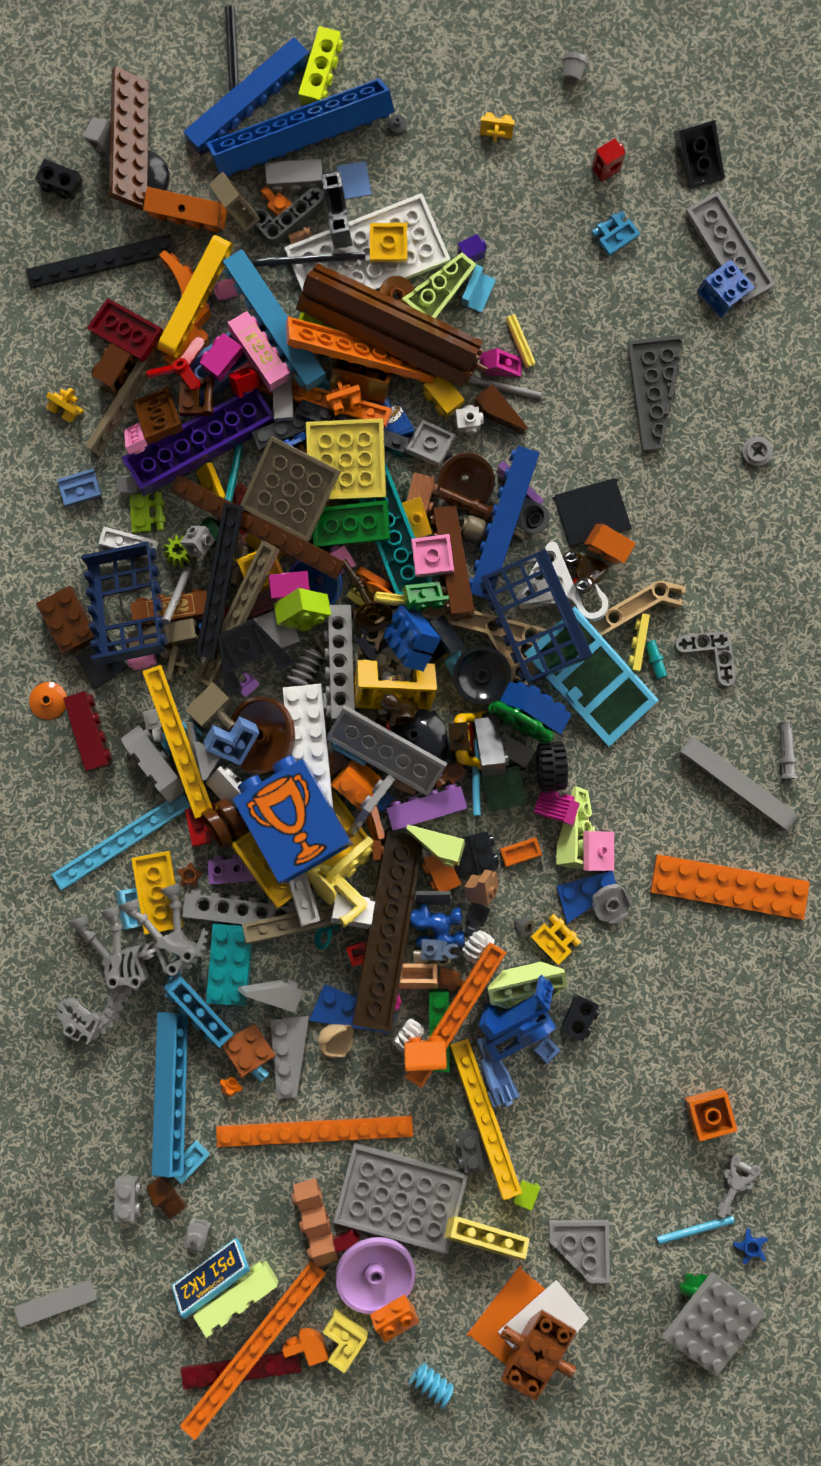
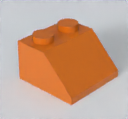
(355, 782)
(425, 1053)

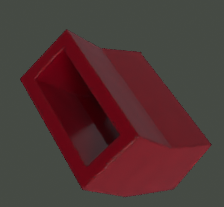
(345, 1240)

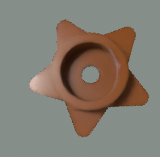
(189, 870)

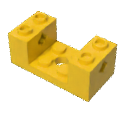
(370, 691)

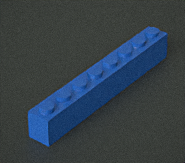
(247, 95)
(505, 517)

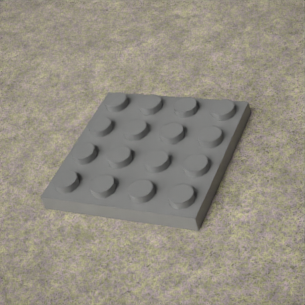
(713, 1324)

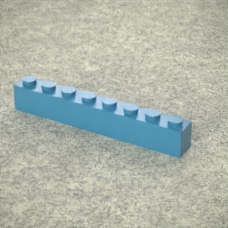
(273, 318)
(170, 1094)

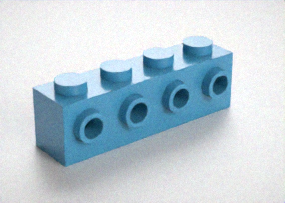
(198, 1010)

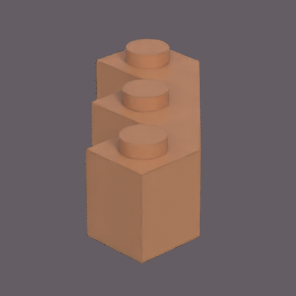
(315, 1222)

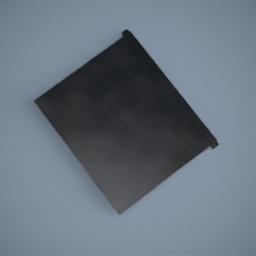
(590, 506)

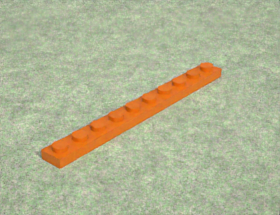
(314, 1131)
(252, 1350)

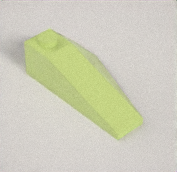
(571, 839)

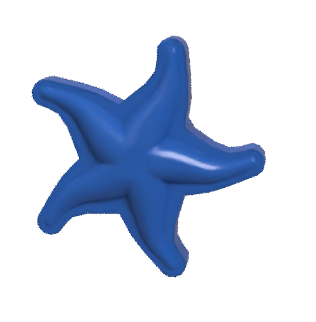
(751, 1246)

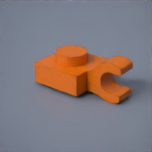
(277, 203)

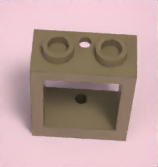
(234, 201)

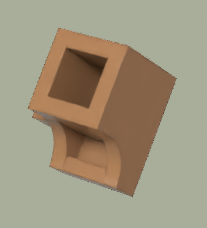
(482, 888)

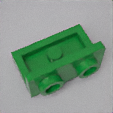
(424, 596)

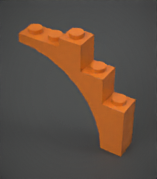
(183, 275)

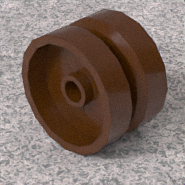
(223, 823)

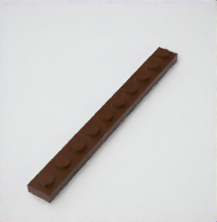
(260, 528)

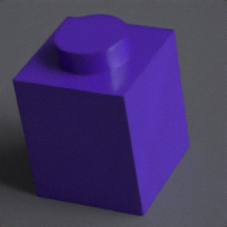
(472, 247)

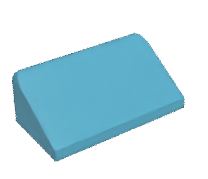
(123, 897)

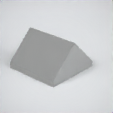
(207, 761)

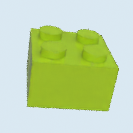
(302, 609)

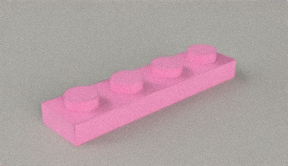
(134, 439)

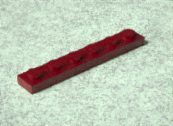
(267, 1366)

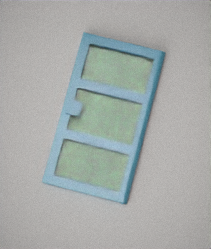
(598, 688)

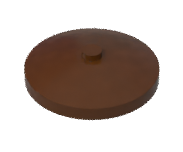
(275, 733)

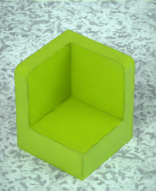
(528, 1195)

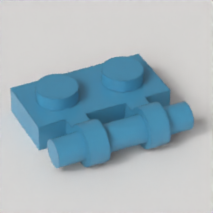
(617, 238)

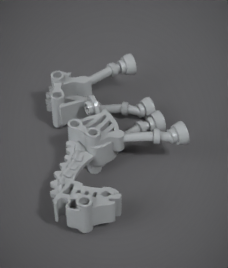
(126, 971)

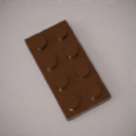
(158, 415)

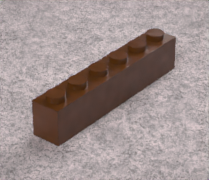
(455, 584)

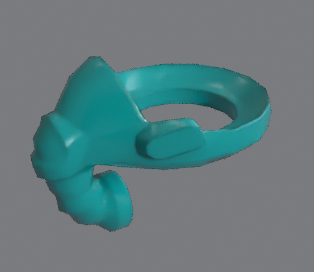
(319, 932)

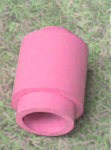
(225, 290)
(142, 663)

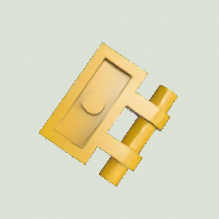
(551, 943)

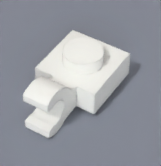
(153, 723)

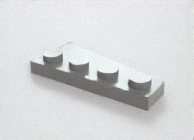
(288, 1046)

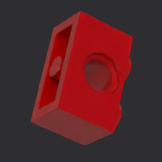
(608, 159)

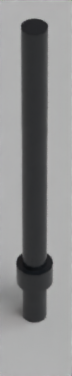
(272, 261)

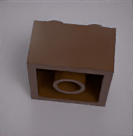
(112, 369)

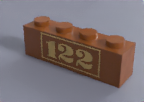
(188, 607)

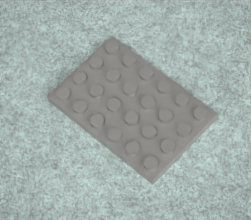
(399, 1197)

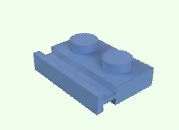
(79, 487)

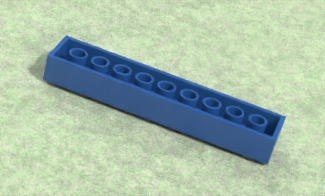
(301, 127)

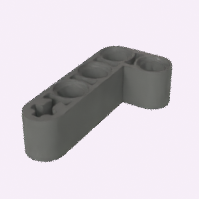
(290, 214)

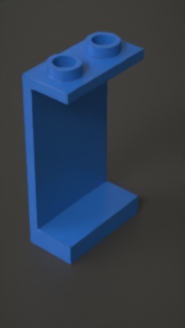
(496, 1024)

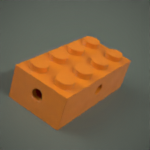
(185, 208)

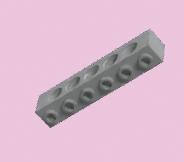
(342, 615)
(193, 910)

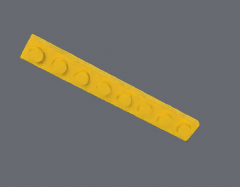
(177, 740)
(485, 1119)

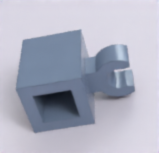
(437, 950)

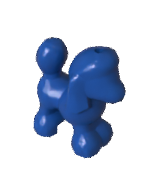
(439, 923)

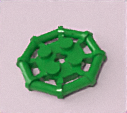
(520, 722)

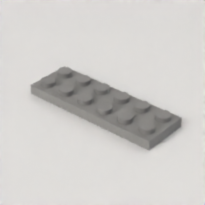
(728, 242)
(386, 750)

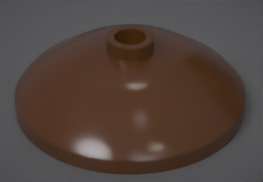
(479, 473)

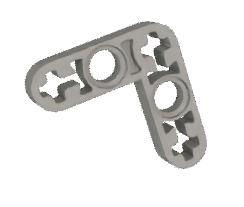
(718, 649)

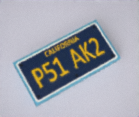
(210, 1278)

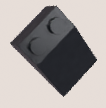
(700, 153)
(447, 646)

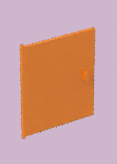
(511, 1300)

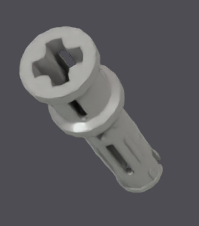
(788, 760)

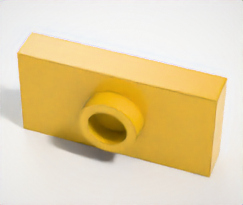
(417, 517)

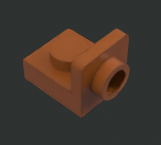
(378, 850)

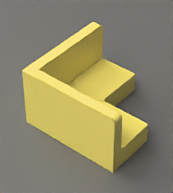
(349, 1338)

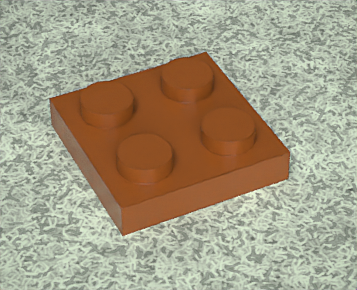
(248, 1050)

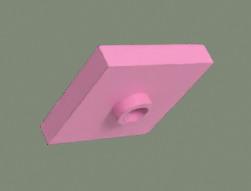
(432, 555)
(598, 851)

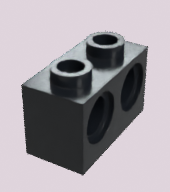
(61, 176)
(574, 1015)

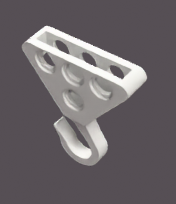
(567, 584)

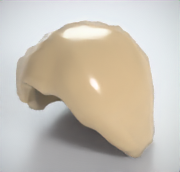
(336, 1040)

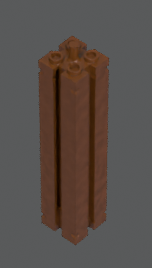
(390, 325)

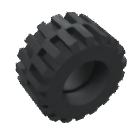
(551, 766)

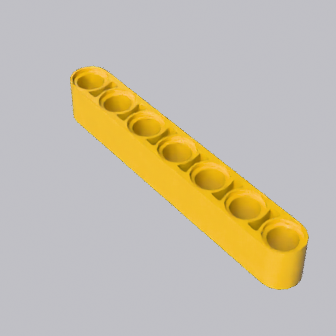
(195, 296)

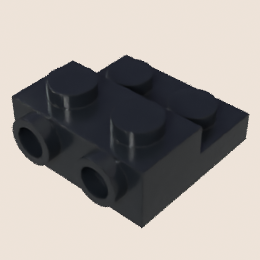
(477, 855)

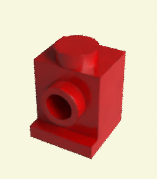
(244, 381)
(356, 952)

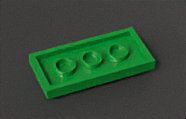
(352, 524)

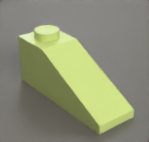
(442, 846)

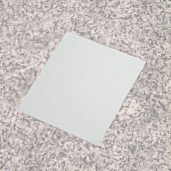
(553, 1301)

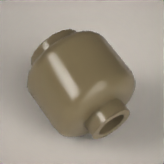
(473, 529)

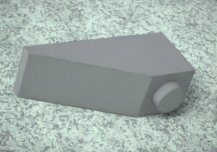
(276, 993)

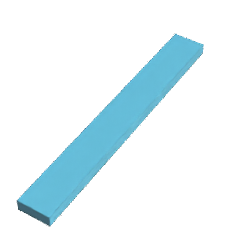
(120, 841)

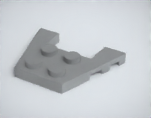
(371, 802)

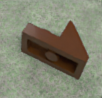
(165, 1196)

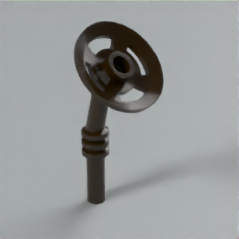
(371, 610)

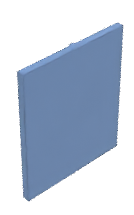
(355, 179)

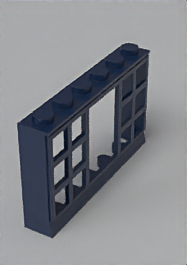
(563, 606)
(97, 612)

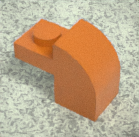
(311, 1343)

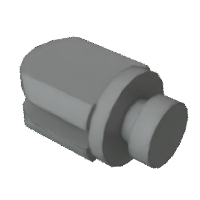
(126, 485)

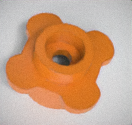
(230, 1086)

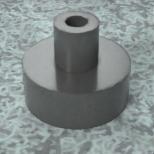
(397, 125)
(524, 926)

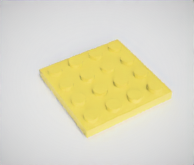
(355, 450)

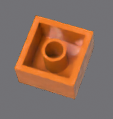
(609, 543)
(711, 1114)

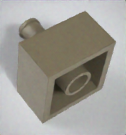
(211, 707)

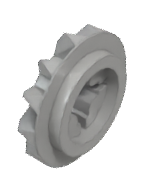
(756, 442)

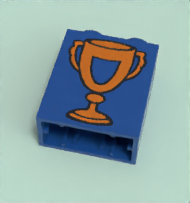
(291, 819)

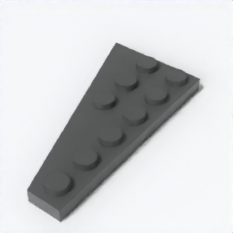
(653, 379)

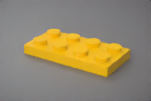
(151, 875)

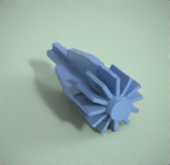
(497, 1079)

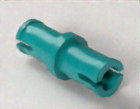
(656, 659)

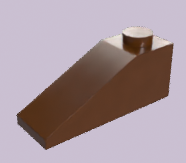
(496, 408)

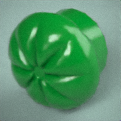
(691, 1284)

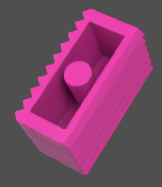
(556, 807)

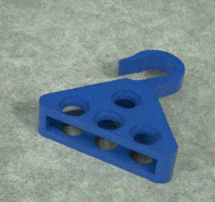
(526, 1033)

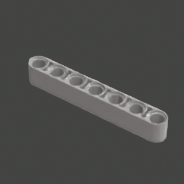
(739, 783)

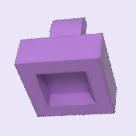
(248, 684)

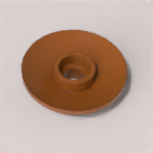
(397, 285)

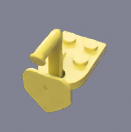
(336, 879)

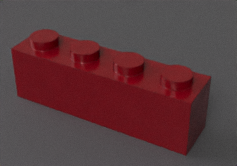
(87, 731)

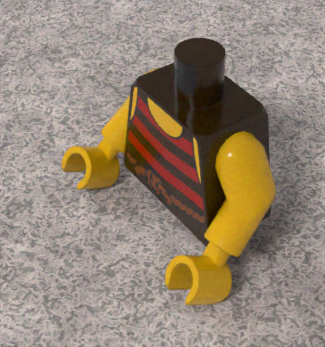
(463, 738)

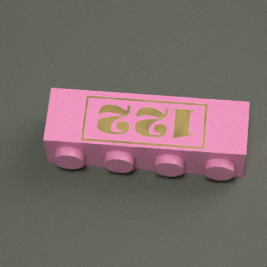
(259, 351)

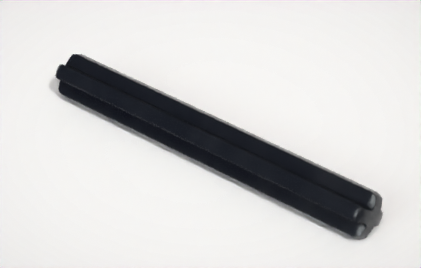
(231, 37)

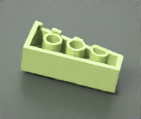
(440, 287)
(236, 1297)

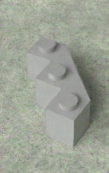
(154, 762)

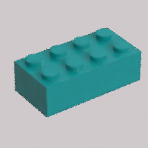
(228, 965)

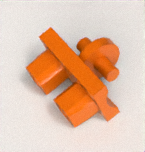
(344, 395)

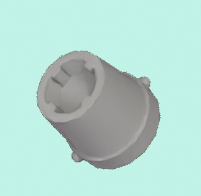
(573, 67)

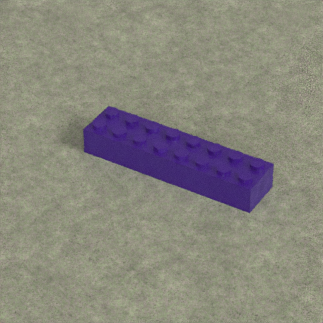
(199, 442)

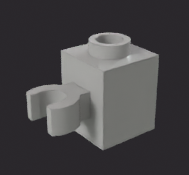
(196, 1235)

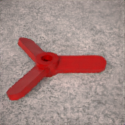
(182, 365)

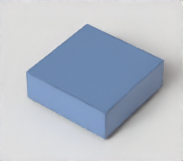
(546, 1050)

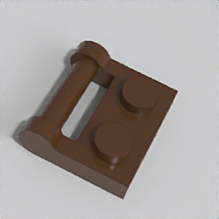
(190, 400)

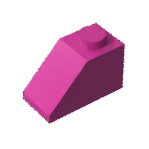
(501, 363)

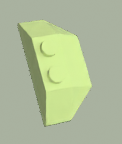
(521, 982)

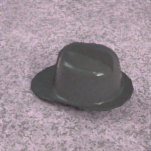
(533, 517)

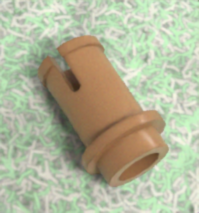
(300, 235)

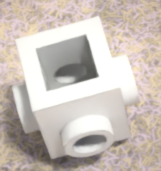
(469, 419)

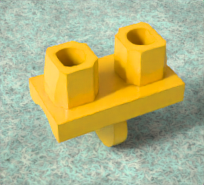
(496, 127)
(57, 401)

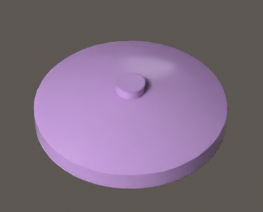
(374, 1274)

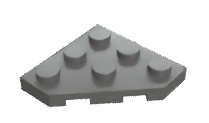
(584, 1246)

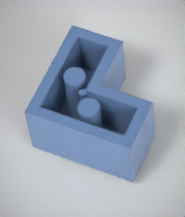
(232, 745)

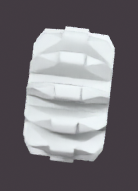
(476, 945)
(409, 1029)

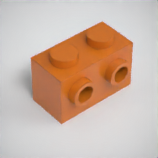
(394, 1318)

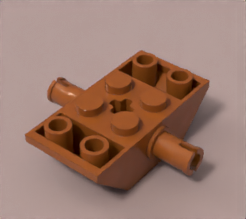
(529, 1367)

